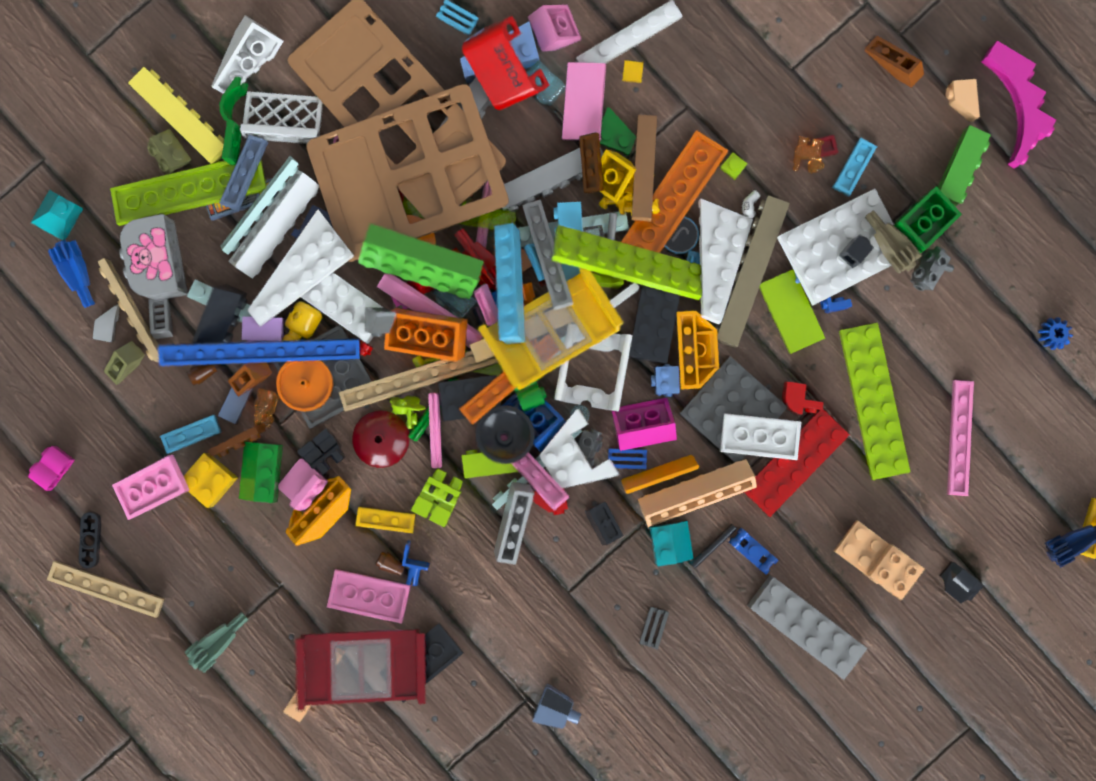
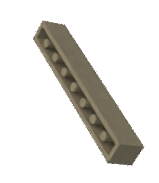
(752, 269)

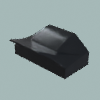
(960, 583)

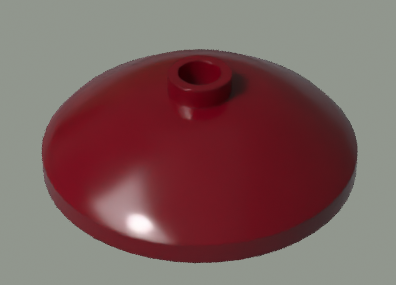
(394, 439)

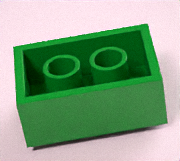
(927, 219)

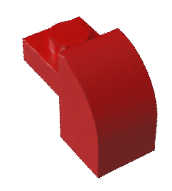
(794, 399)

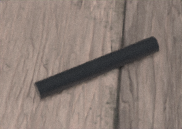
(713, 546)

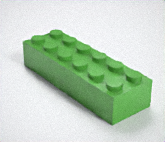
(420, 261)

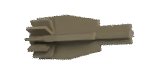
(893, 244)

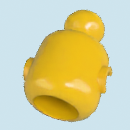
(302, 321)

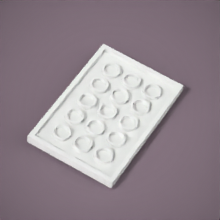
(817, 245)

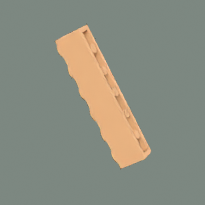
(697, 492)

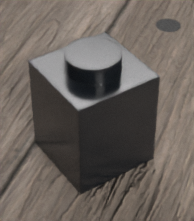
(856, 251)

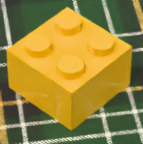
(209, 480)

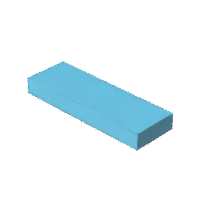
(854, 167)
(190, 434)

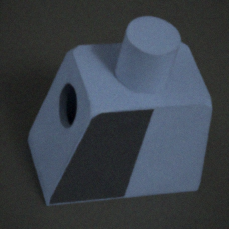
(555, 709)

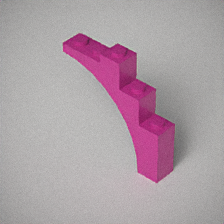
(1027, 98)

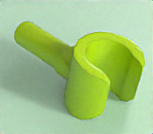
(418, 361)

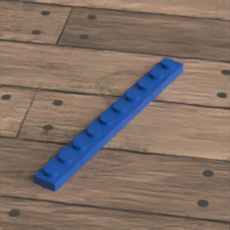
(258, 351)

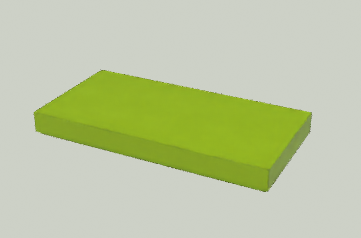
(791, 311)

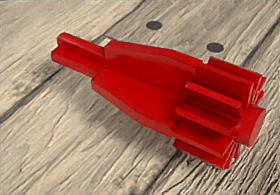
(478, 251)

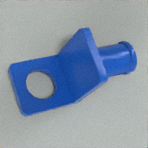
(414, 566)

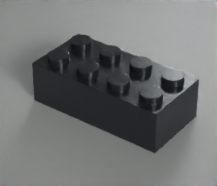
(653, 325)

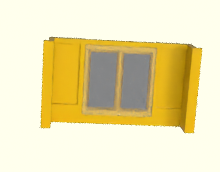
(555, 334)

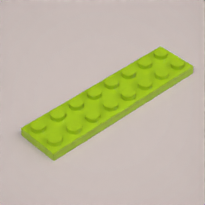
(177, 191)
(627, 262)
(874, 401)

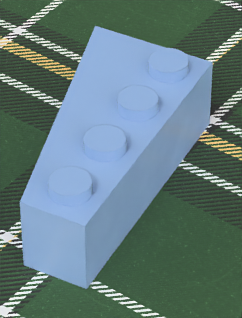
(523, 46)

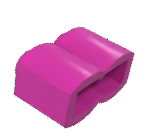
(50, 468)

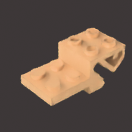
(879, 560)

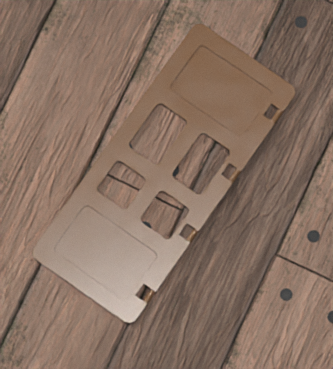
(347, 57)

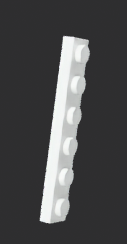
(632, 35)

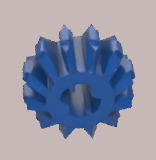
(1048, 333)

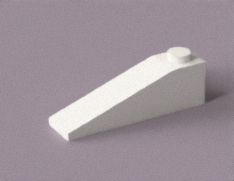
(247, 51)

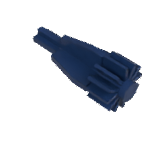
(1070, 545)

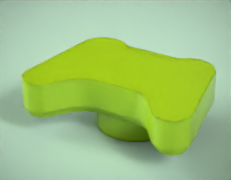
(608, 281)

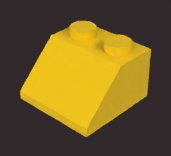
(616, 174)

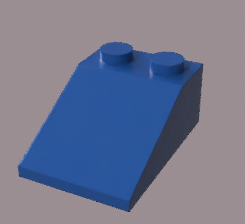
(544, 419)

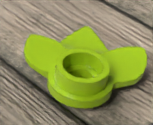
(402, 405)

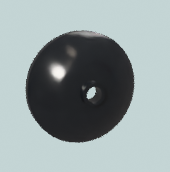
(507, 422)

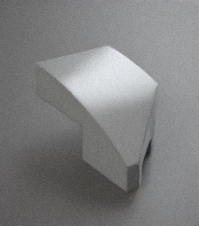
(105, 325)

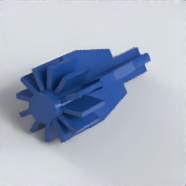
(72, 268)

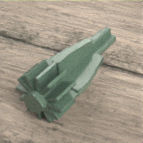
(203, 653)

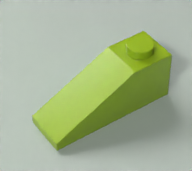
(478, 465)

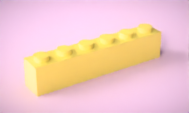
(177, 115)

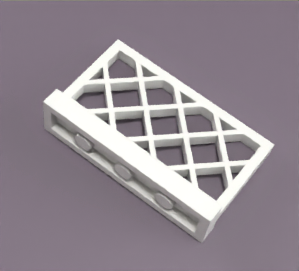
(277, 132)

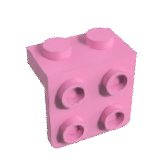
(302, 485)

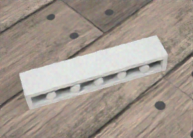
(274, 224)

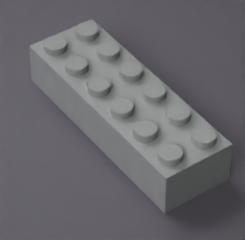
(807, 627)

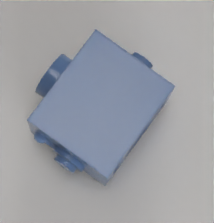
(666, 380)

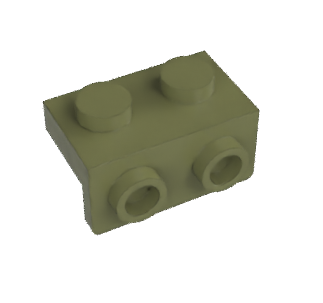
(168, 151)

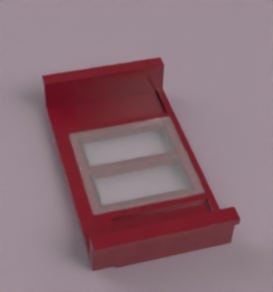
(360, 667)

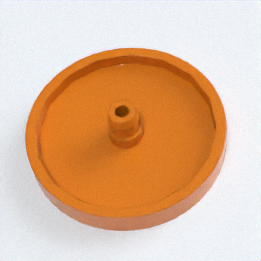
(304, 384)

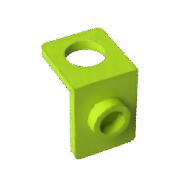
(411, 419)

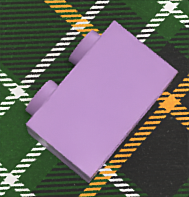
(270, 331)

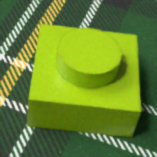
(733, 166)

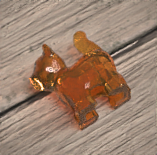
(806, 152)
(265, 407)

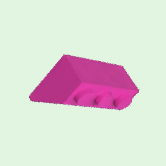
(644, 424)

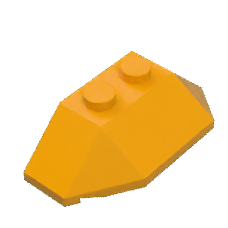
(696, 349)
(321, 514)

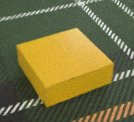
(632, 71)

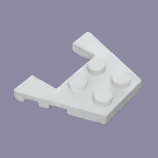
(566, 460)

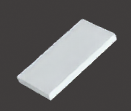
(760, 436)

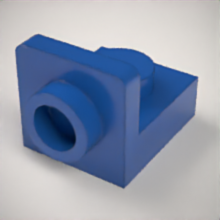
(837, 305)

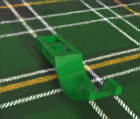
(232, 133)

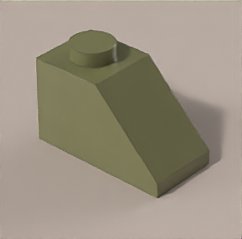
(124, 362)

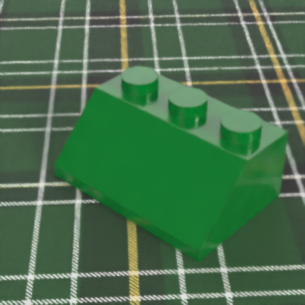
(260, 472)

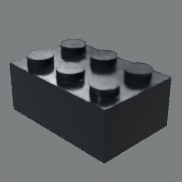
(457, 393)

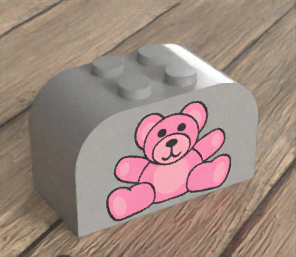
(153, 258)

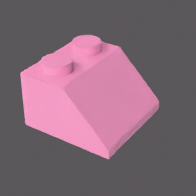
(554, 27)

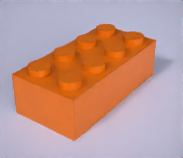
(427, 335)

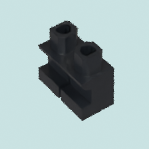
(329, 448)

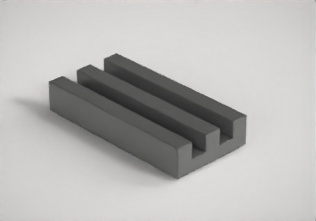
(649, 643)

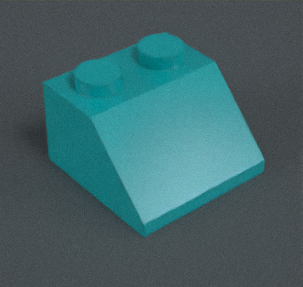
(671, 543)

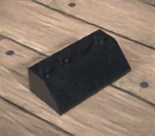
(220, 315)

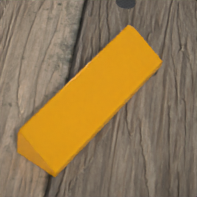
(659, 474)

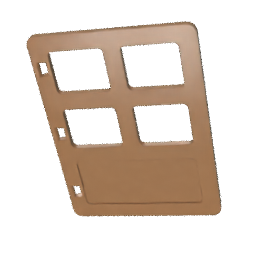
(364, 190)

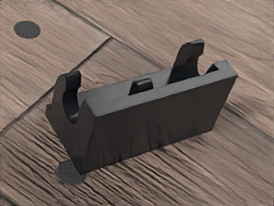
(604, 523)

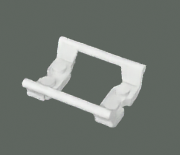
(597, 396)

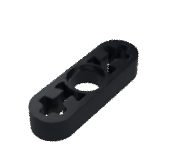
(83, 545)

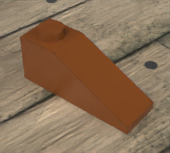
(896, 61)

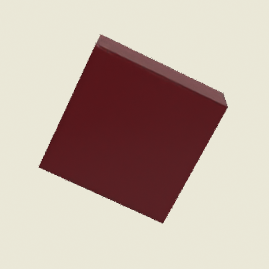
(829, 147)

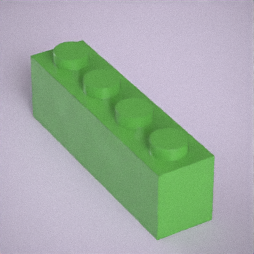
(963, 164)

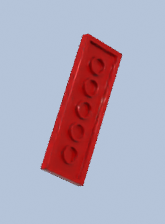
(784, 476)

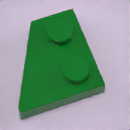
(616, 134)

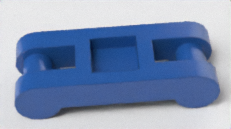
(753, 551)

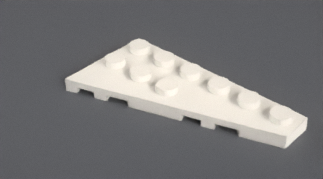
(721, 249)
(307, 263)

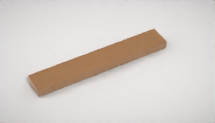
(644, 168)

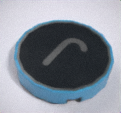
(683, 238)

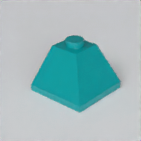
(57, 215)

